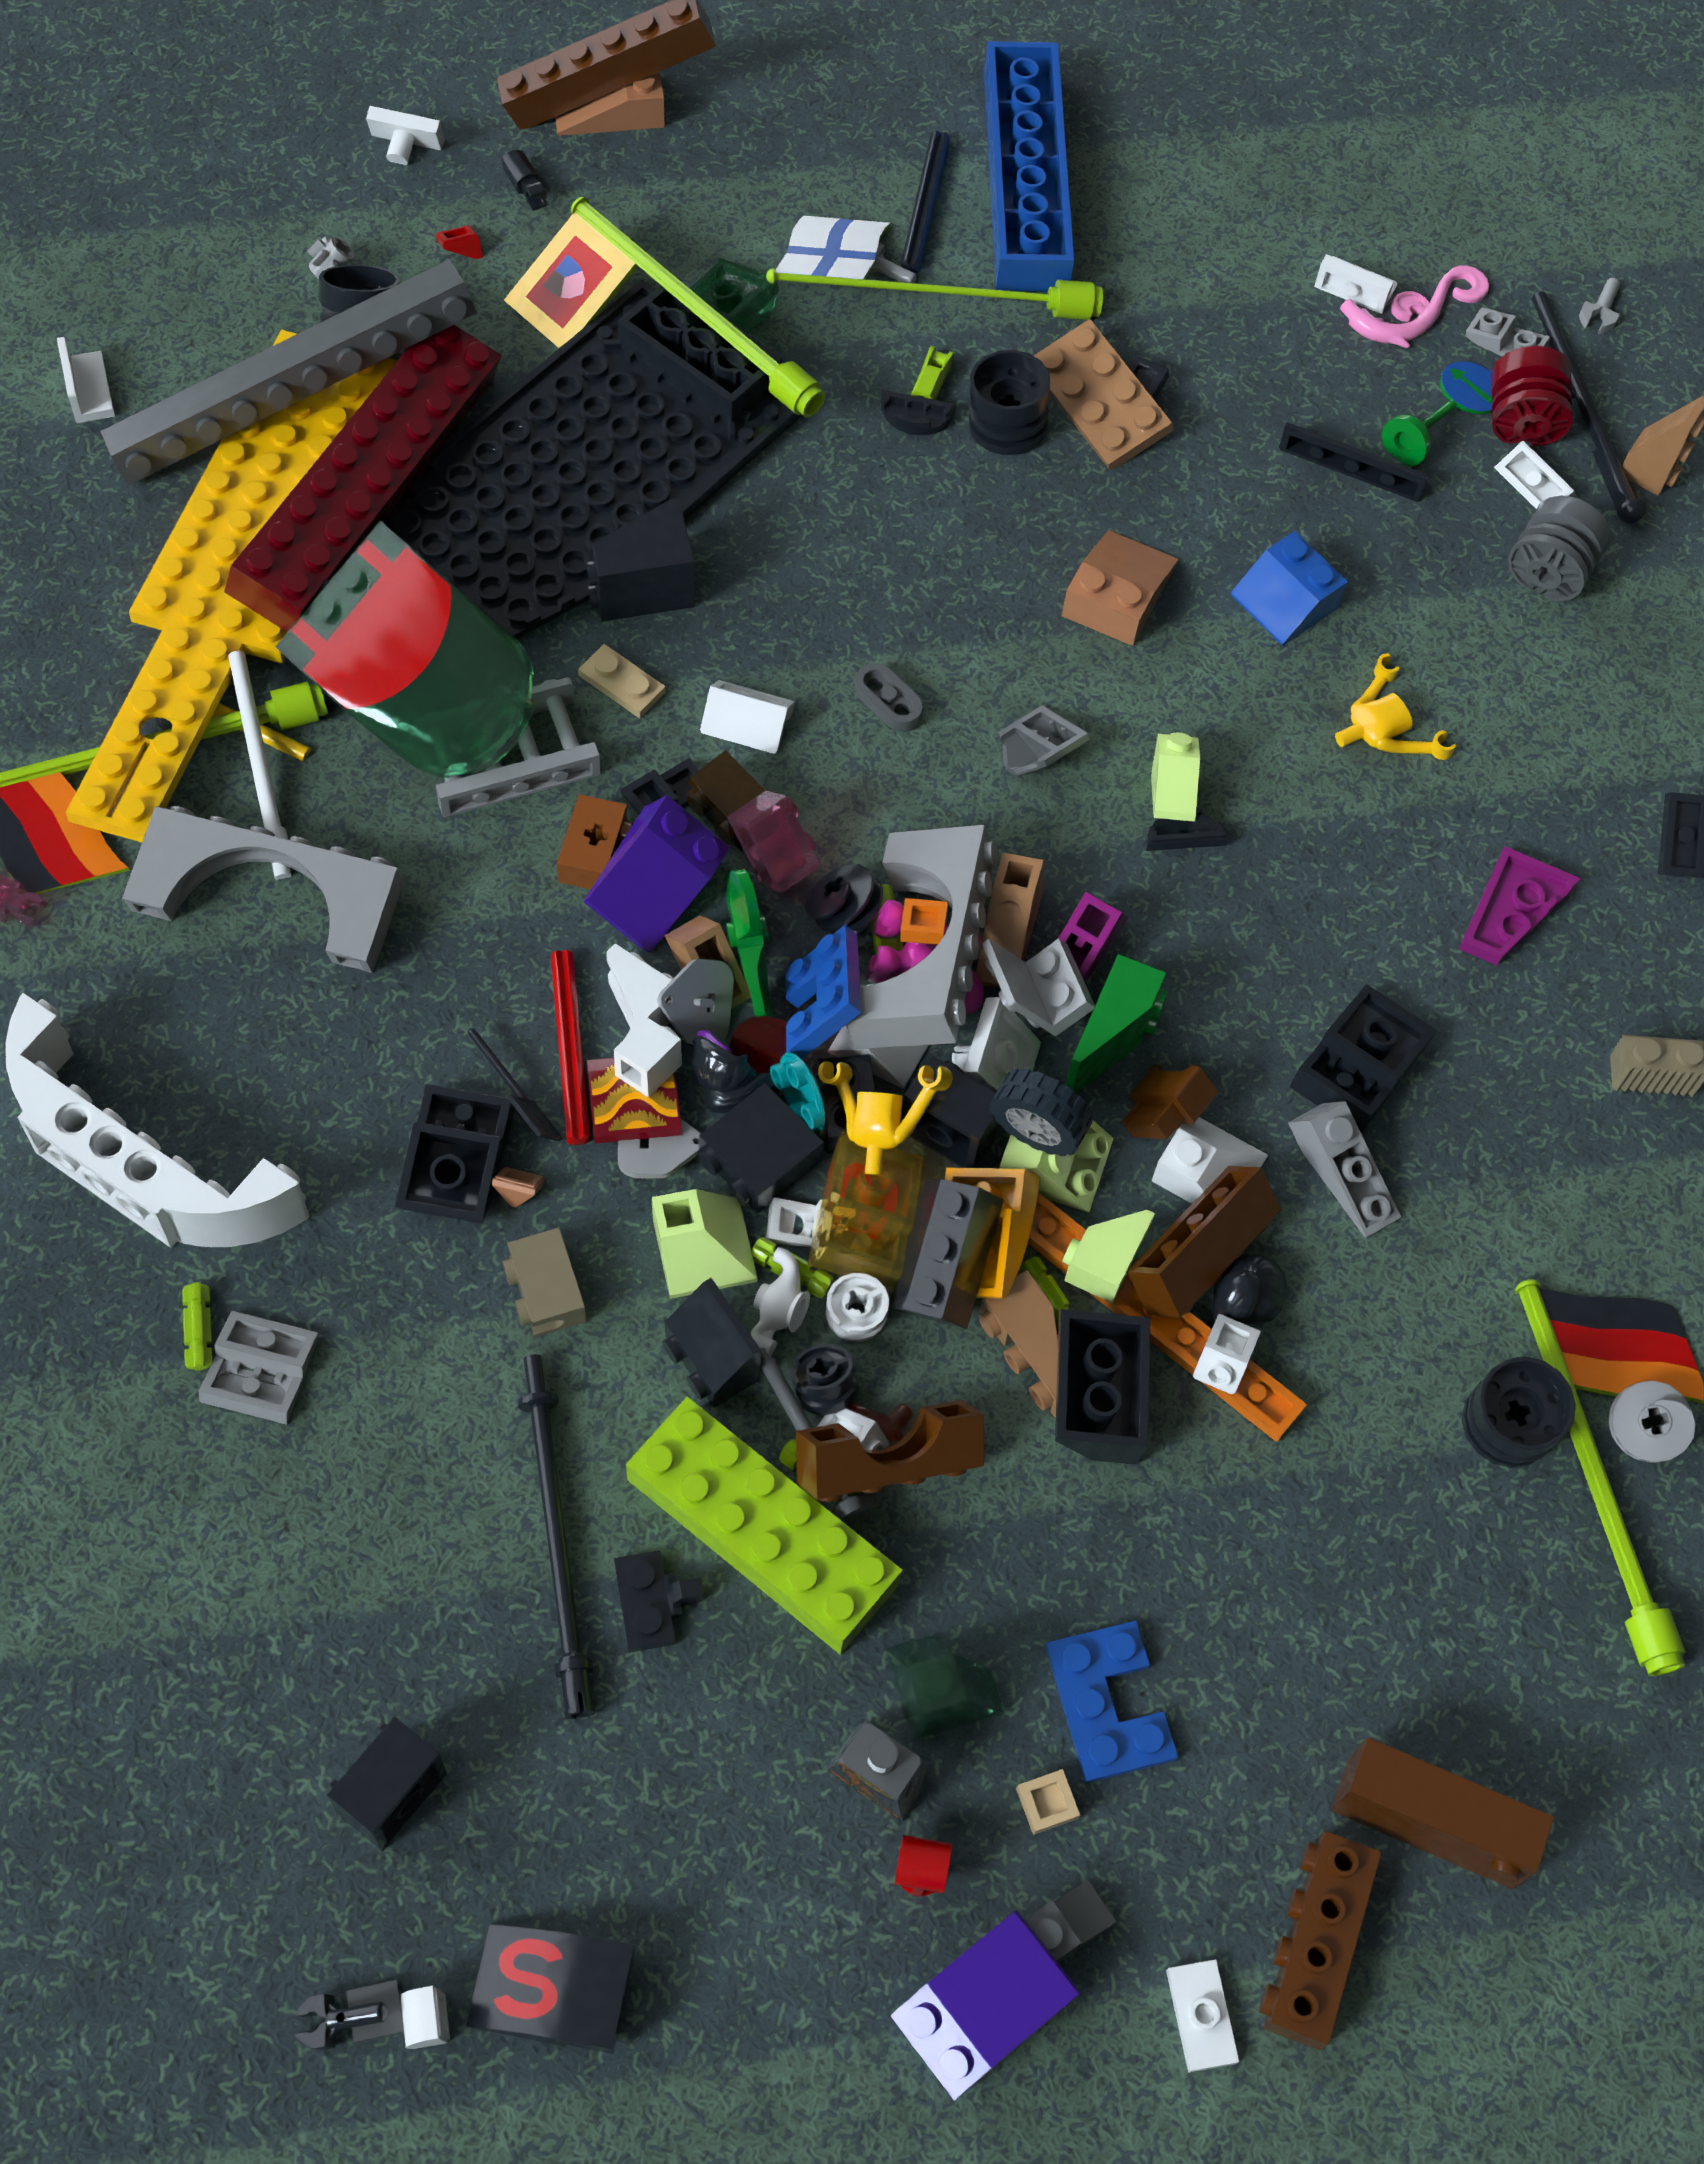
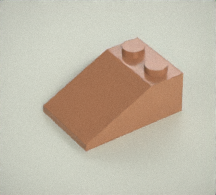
(625, 109)
(1118, 587)

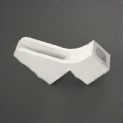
(651, 1048)

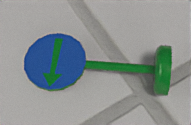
(1465, 387)

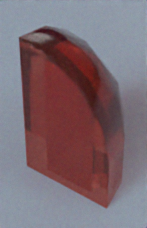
(762, 1040)

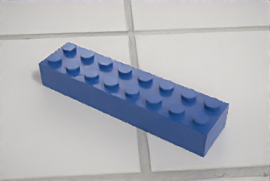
(1027, 166)

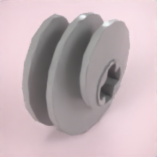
(1670, 1436)

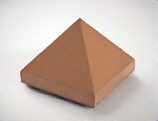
(517, 1185)

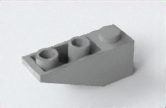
(1343, 1161)

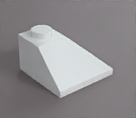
(1199, 1156)

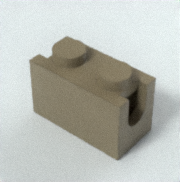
(545, 1283)

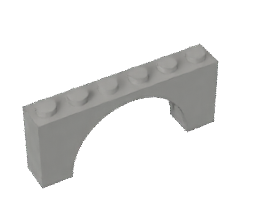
(188, 849)
(929, 998)

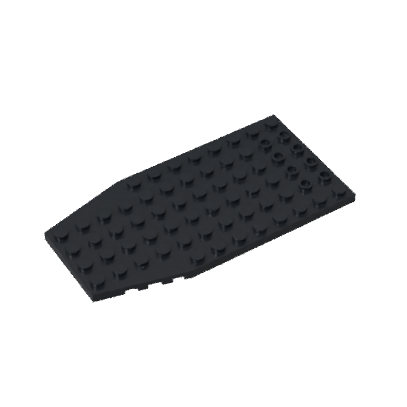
(586, 442)

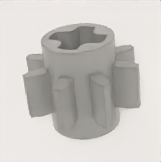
(329, 254)

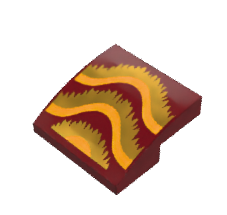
(626, 1113)

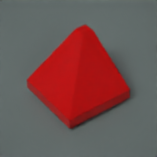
(461, 241)

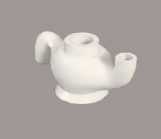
(780, 1302)

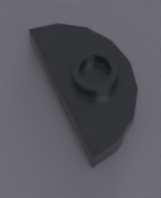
(914, 413)
(1180, 834)

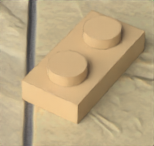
(621, 681)

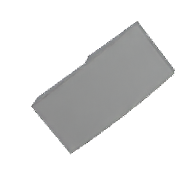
(1498, 333)

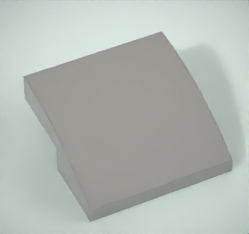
(265, 1348)

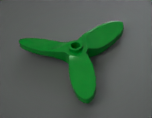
(748, 933)

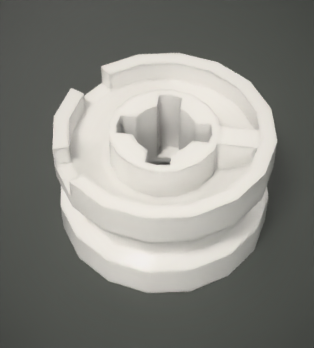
(851, 1323)

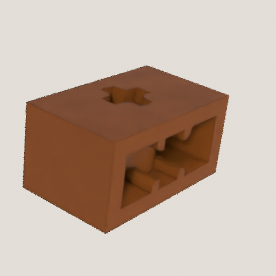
(591, 823)

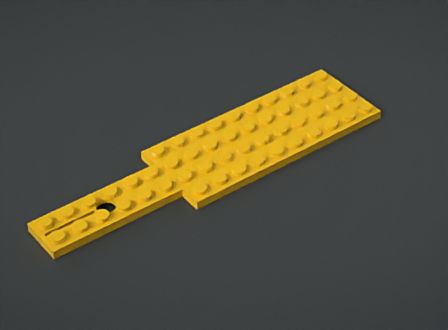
(198, 620)

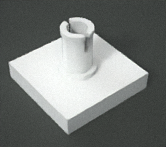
(998, 1046)

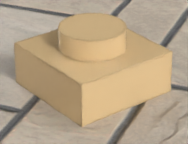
(1048, 1802)

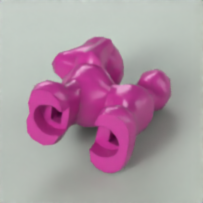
(893, 963)

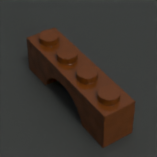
(942, 1441)

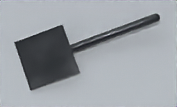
(527, 1108)

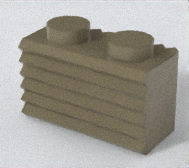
(1658, 1065)

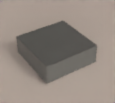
(387, 1993)

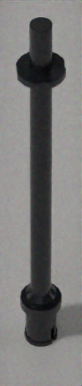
(573, 1665)

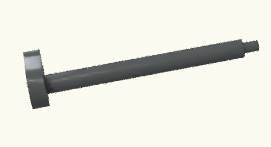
(848, 1507)

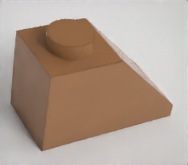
(706, 940)

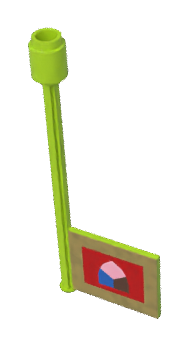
(589, 266)

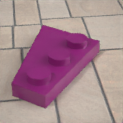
(1514, 904)

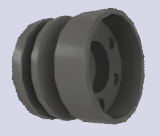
(1560, 547)

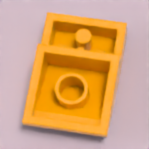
(1014, 1225)

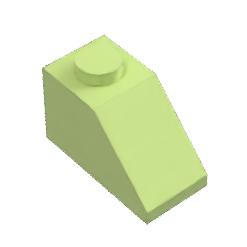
(1175, 777)
(1106, 1254)

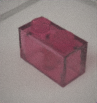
(774, 840)

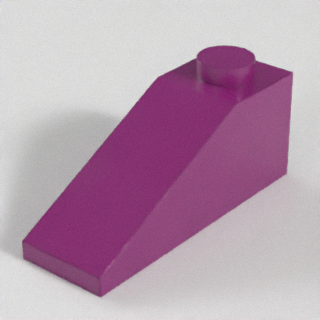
(1091, 932)

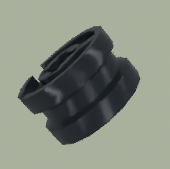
(825, 1379)

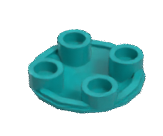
(800, 1090)

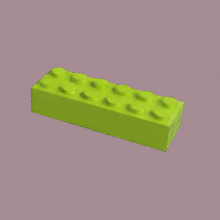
(763, 1525)

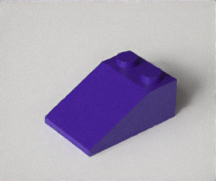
(656, 872)
(985, 2004)

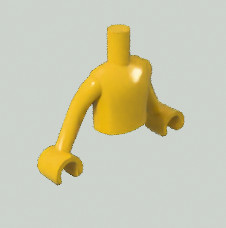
(1387, 717)
(876, 1117)

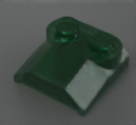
(737, 293)

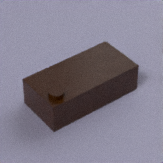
(1442, 1813)

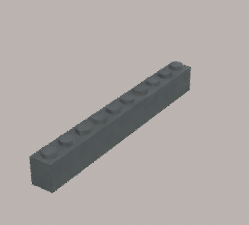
(288, 372)

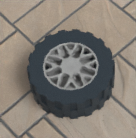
(1041, 1112)

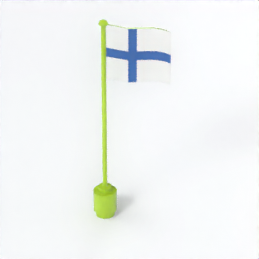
(845, 251)

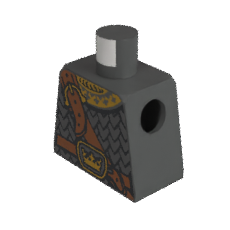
(880, 1769)

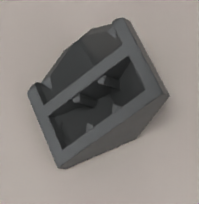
(1039, 741)

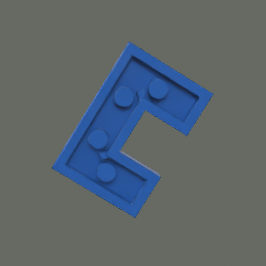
(833, 976)
(1100, 1741)

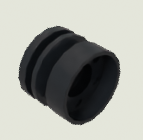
(351, 284)
(1009, 402)
(1523, 1389)

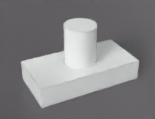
(404, 132)

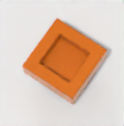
(924, 921)

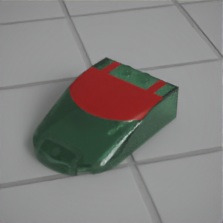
(415, 660)

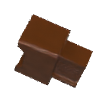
(1167, 1100)

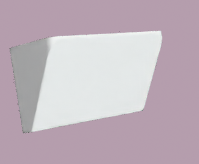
(1532, 475)

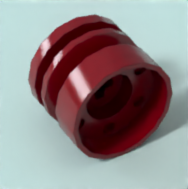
(1531, 396)

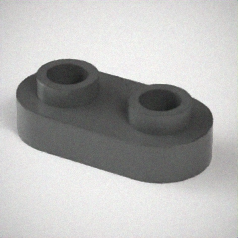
(891, 697)

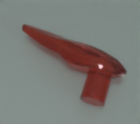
(888, 1424)

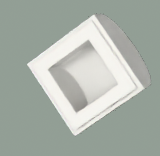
(424, 2017)

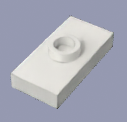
(1202, 2016)

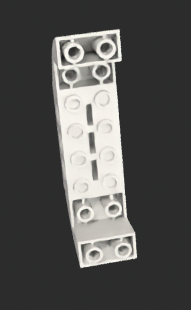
(129, 1167)

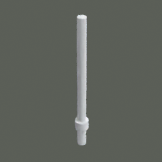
(257, 753)

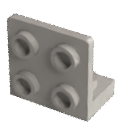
(1044, 988)

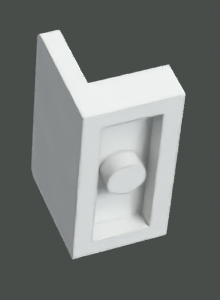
(1355, 283)
(86, 384)
(745, 716)

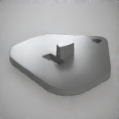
(690, 999)
(662, 1157)

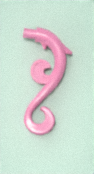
(1411, 301)

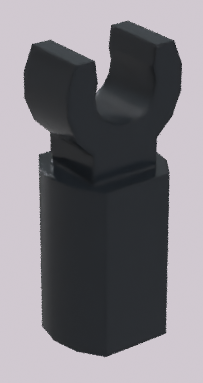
(524, 178)

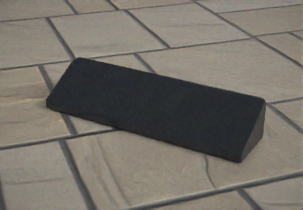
(1354, 462)

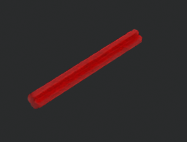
(570, 1048)

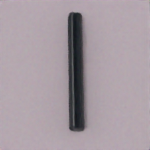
(925, 201)

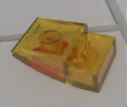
(866, 1216)

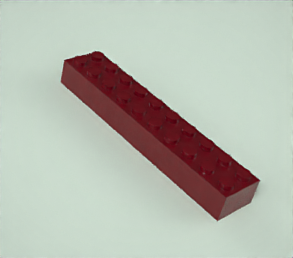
(361, 474)

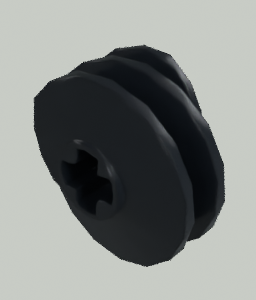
(845, 898)

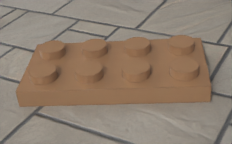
(1102, 395)

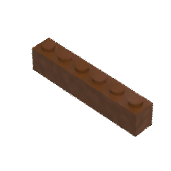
(605, 62)

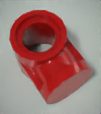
(922, 1866)

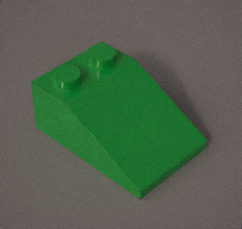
(1122, 1015)

